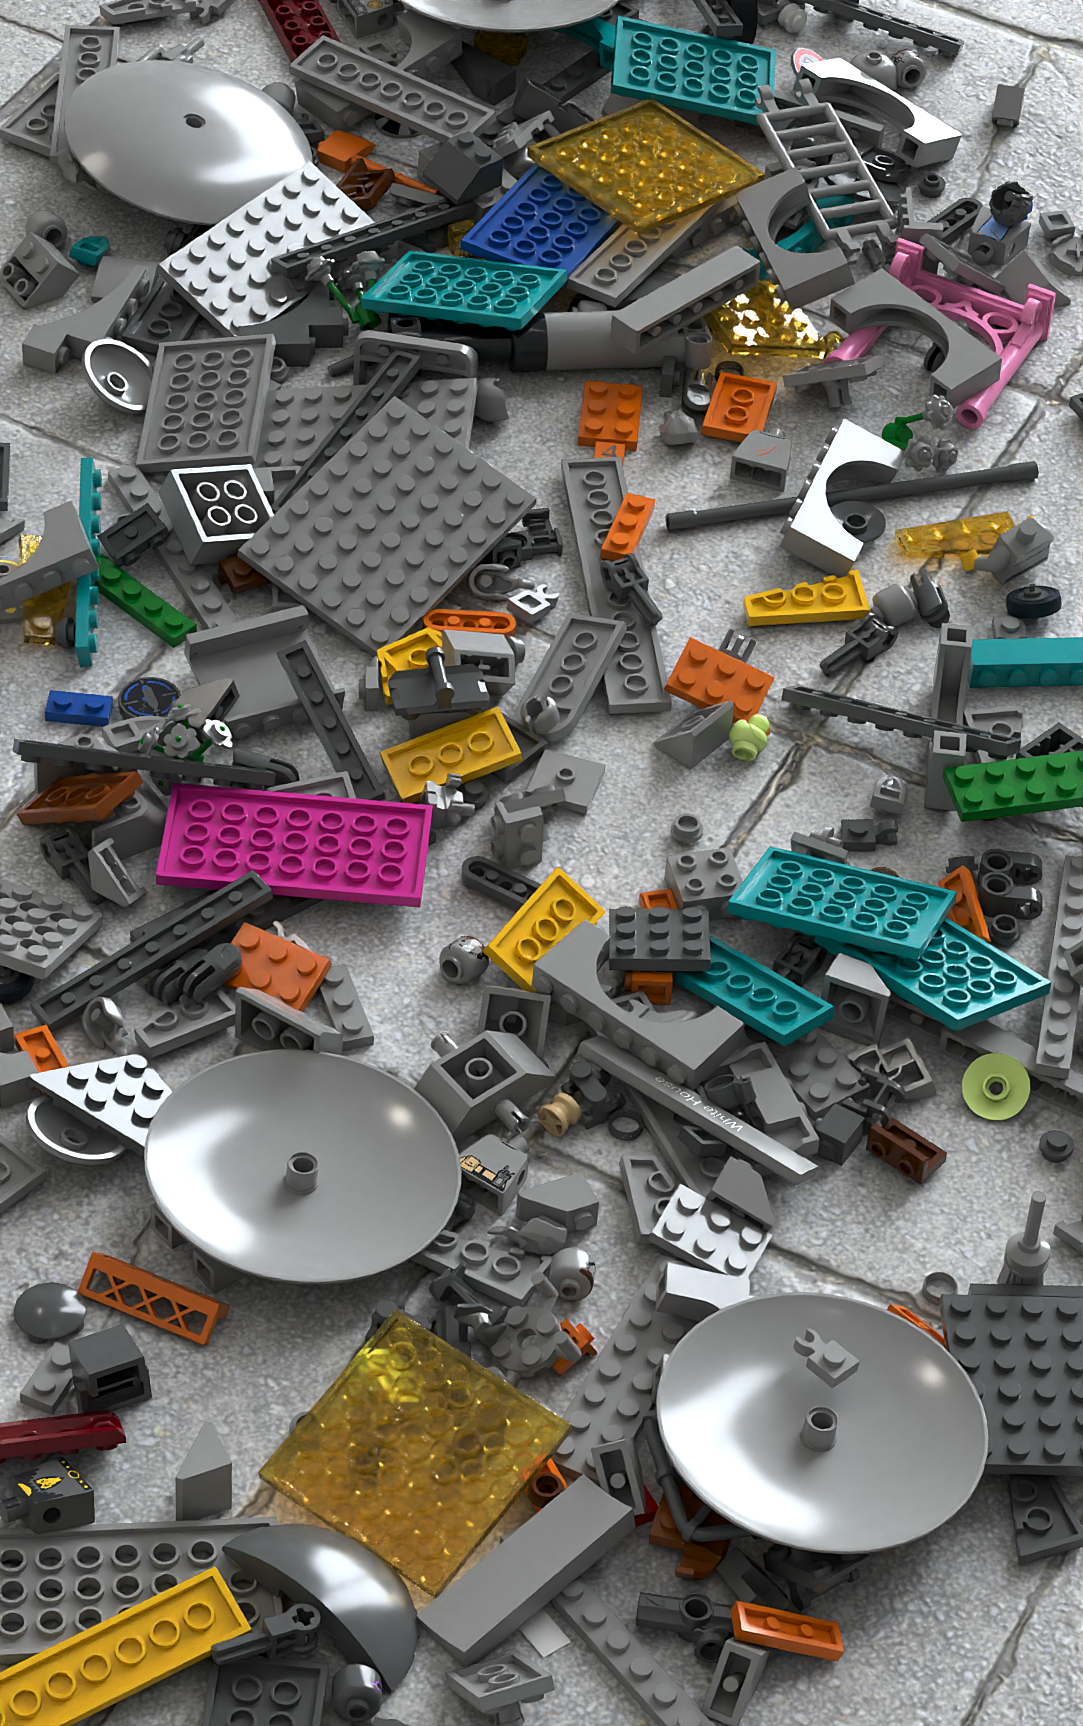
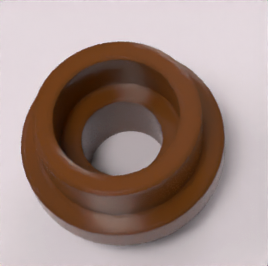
(544, 1483)

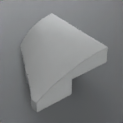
(901, 1066)

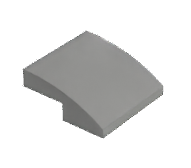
(114, 270)

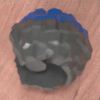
(1010, 203)

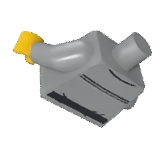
(1013, 551)

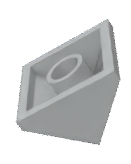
(1026, 271)
(697, 734)
(204, 1478)

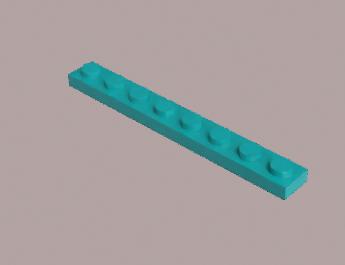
(87, 593)

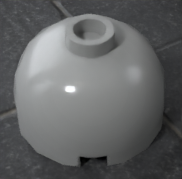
(877, 67)

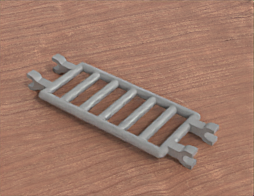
(812, 107)

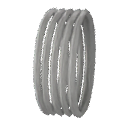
(942, 1276)

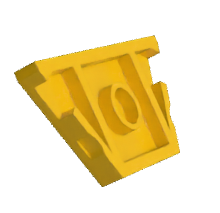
(405, 655)

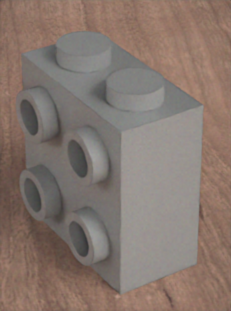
(703, 880)

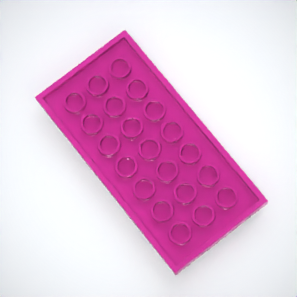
(296, 844)

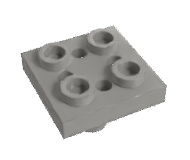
(542, 797)

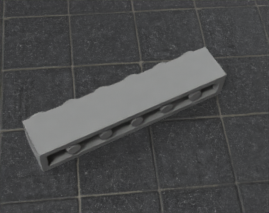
(684, 299)

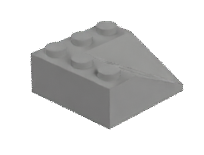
(214, 509)

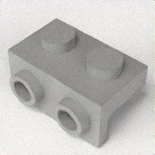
(517, 836)

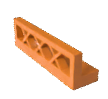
(156, 1284)

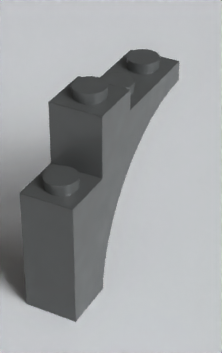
(307, 327)

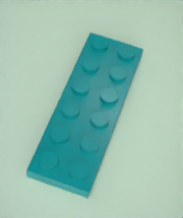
(756, 995)

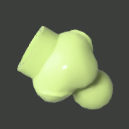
(749, 737)

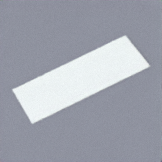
(544, 1633)

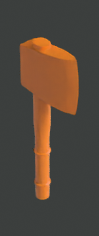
(342, 150)

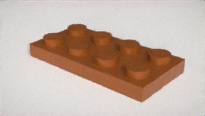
(80, 798)

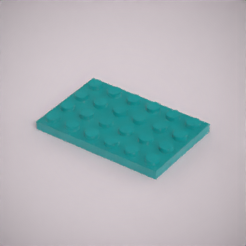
(690, 69)
(464, 290)
(842, 903)
(955, 977)

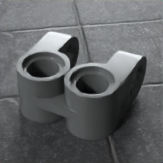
(996, 882)

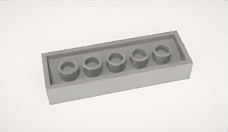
(526, 1571)

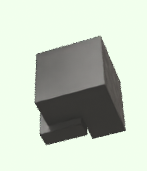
(108, 1371)

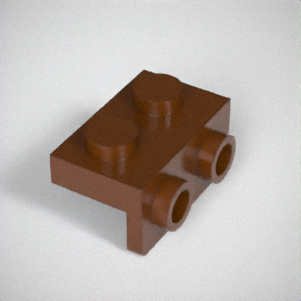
(365, 186)
(240, 575)
(905, 1150)

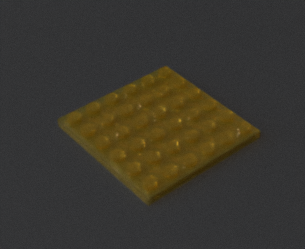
(645, 165)
(415, 1452)

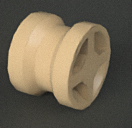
(559, 1114)

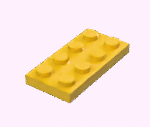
(463, 748)
(540, 925)

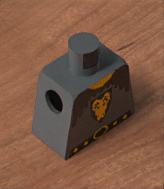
(50, 1498)

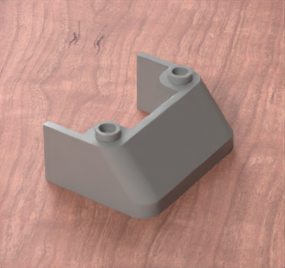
(435, 354)
(139, 819)

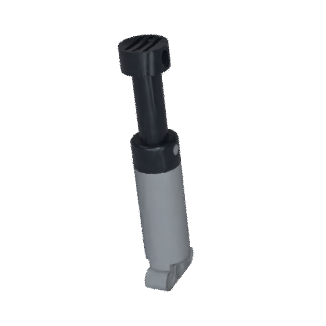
(566, 343)

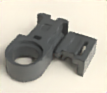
(538, 536)

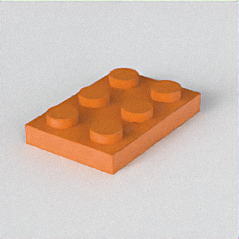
(738, 407)
(610, 414)
(712, 677)
(277, 967)

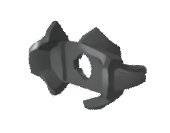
(469, 1310)

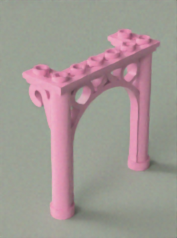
(978, 310)

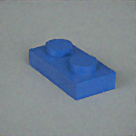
(79, 708)

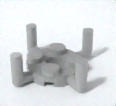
(527, 1321)

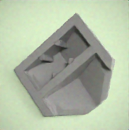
(110, 876)

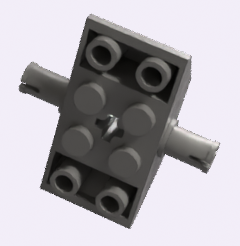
(482, 1081)

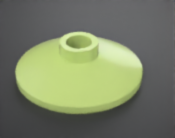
(990, 1070)

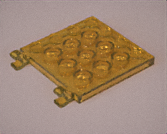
(764, 326)

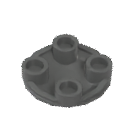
(49, 1312)

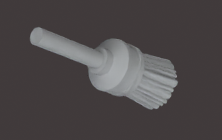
(1026, 1251)

